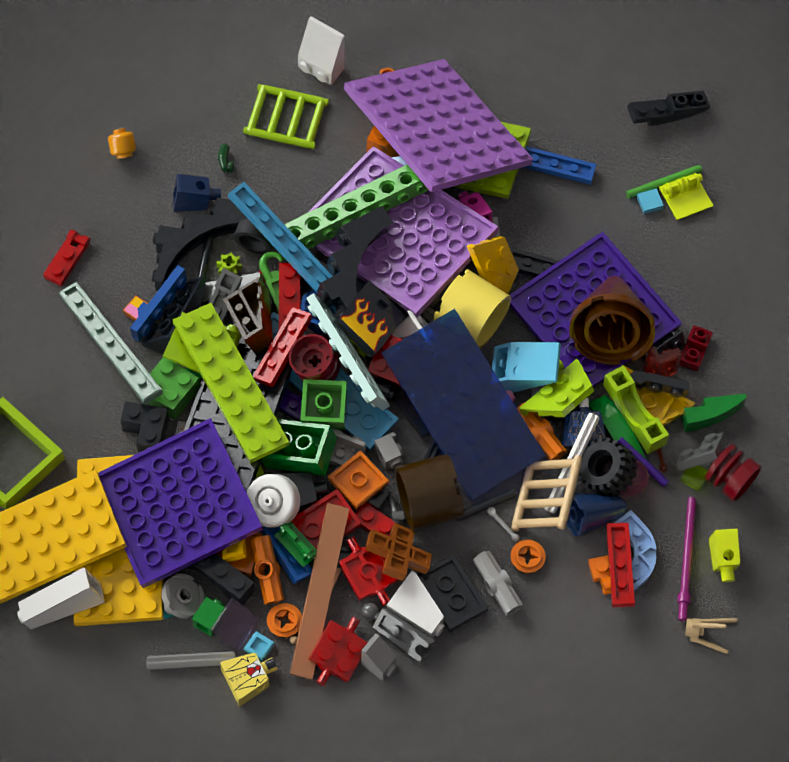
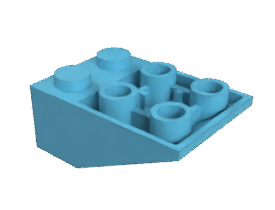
(526, 364)

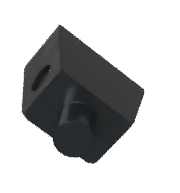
(306, 488)

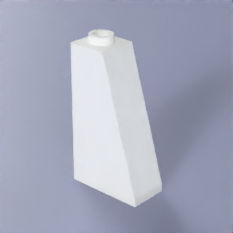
(61, 599)

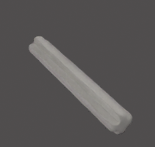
(188, 660)

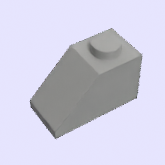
(378, 658)

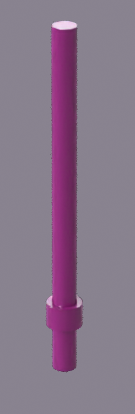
(684, 597)

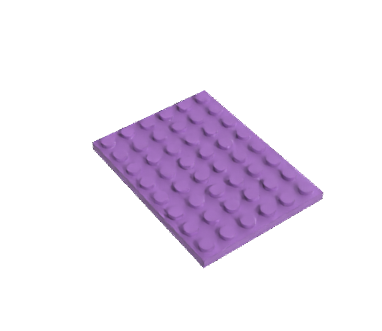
(438, 125)
(423, 244)

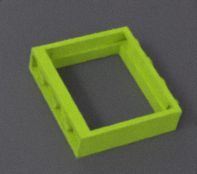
(54, 457)

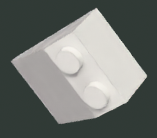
(322, 51)

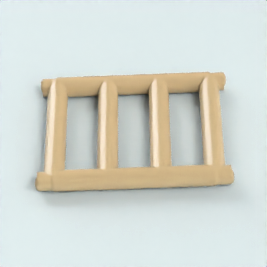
(564, 503)

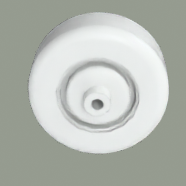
(274, 499)

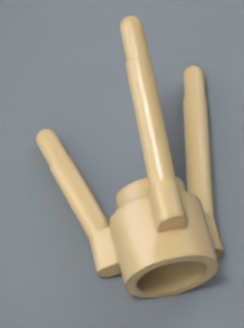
(696, 627)

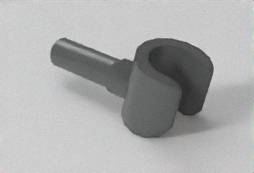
(397, 516)

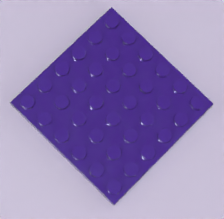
(552, 296)
(179, 503)

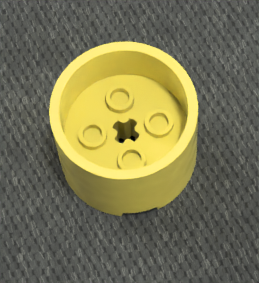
(478, 305)

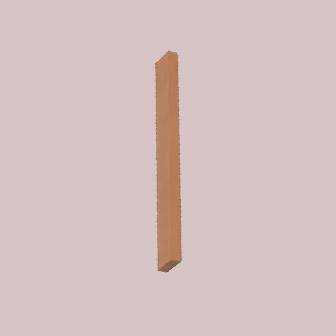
(319, 589)

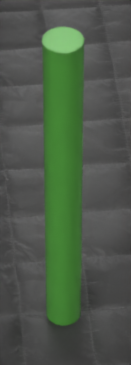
(657, 183)

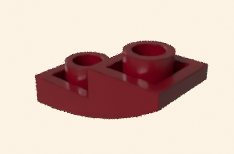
(695, 348)

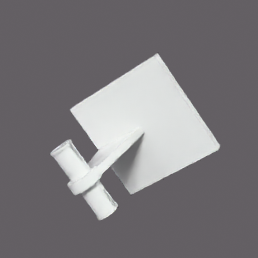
(409, 326)

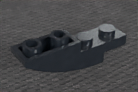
(673, 108)

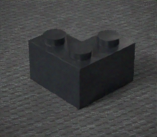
(146, 421)

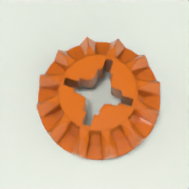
(536, 551)
(279, 612)

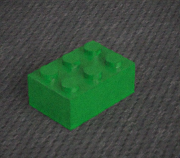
(308, 448)

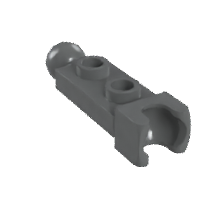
(398, 631)

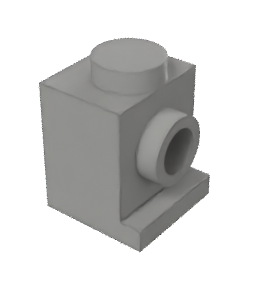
(388, 451)

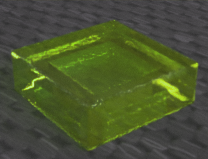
(694, 477)

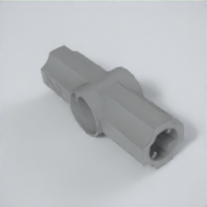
(498, 583)

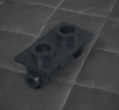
(671, 341)

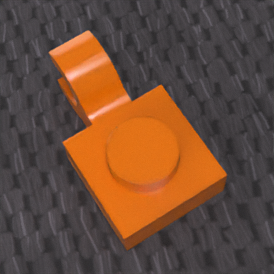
(600, 572)

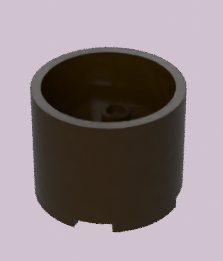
(429, 492)

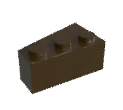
(252, 314)

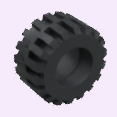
(620, 473)

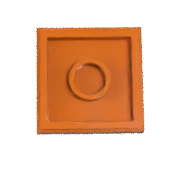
(358, 480)

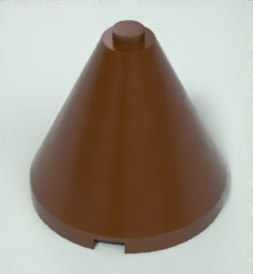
(612, 324)

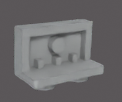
(346, 448)

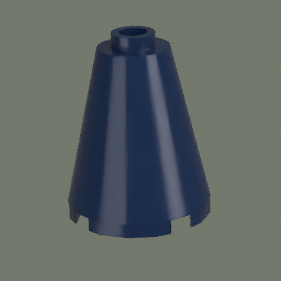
(593, 512)

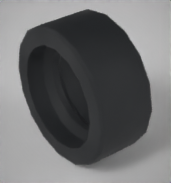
(251, 238)

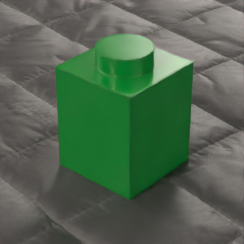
(207, 615)

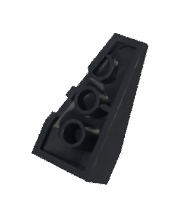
(186, 301)

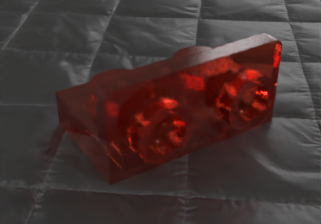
(663, 364)

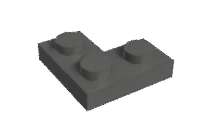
(708, 451)

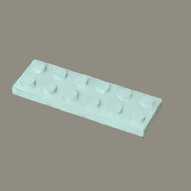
(349, 356)

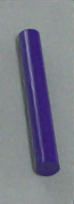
(651, 469)

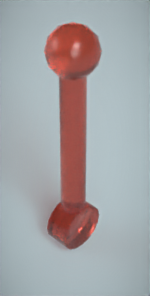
(663, 468)

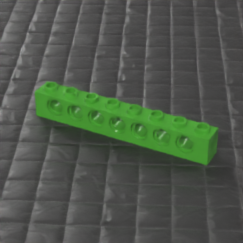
(385, 191)

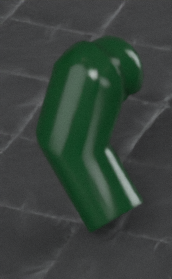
(223, 159)

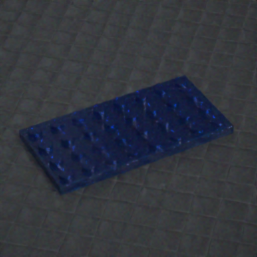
(463, 404)

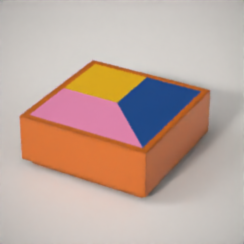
(134, 308)

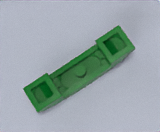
(614, 422)

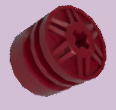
(307, 353)
(735, 474)

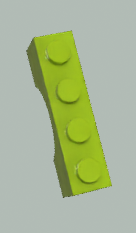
(625, 396)

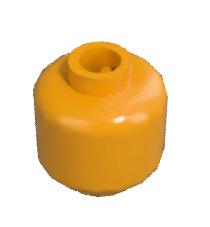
(122, 143)

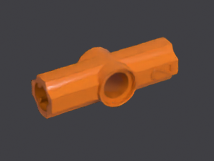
(544, 435)
(265, 556)

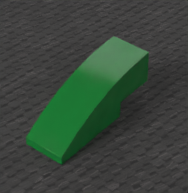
(711, 411)

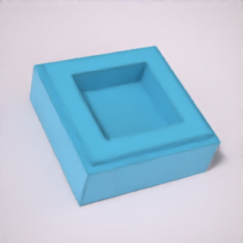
(650, 201)
(260, 645)

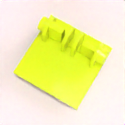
(686, 196)

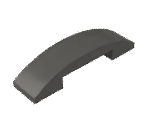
(226, 285)

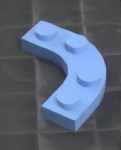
(643, 549)

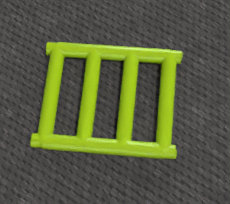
(282, 95)

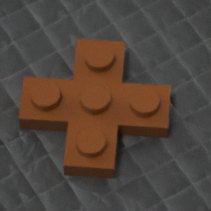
(398, 551)

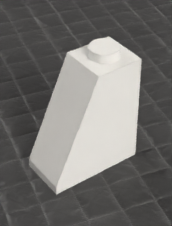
(417, 607)

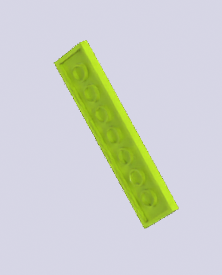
(230, 383)

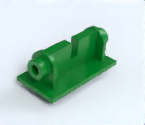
(296, 544)

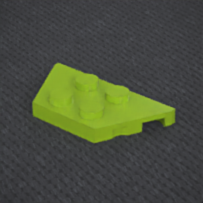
(562, 396)

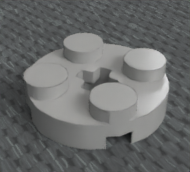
(174, 603)

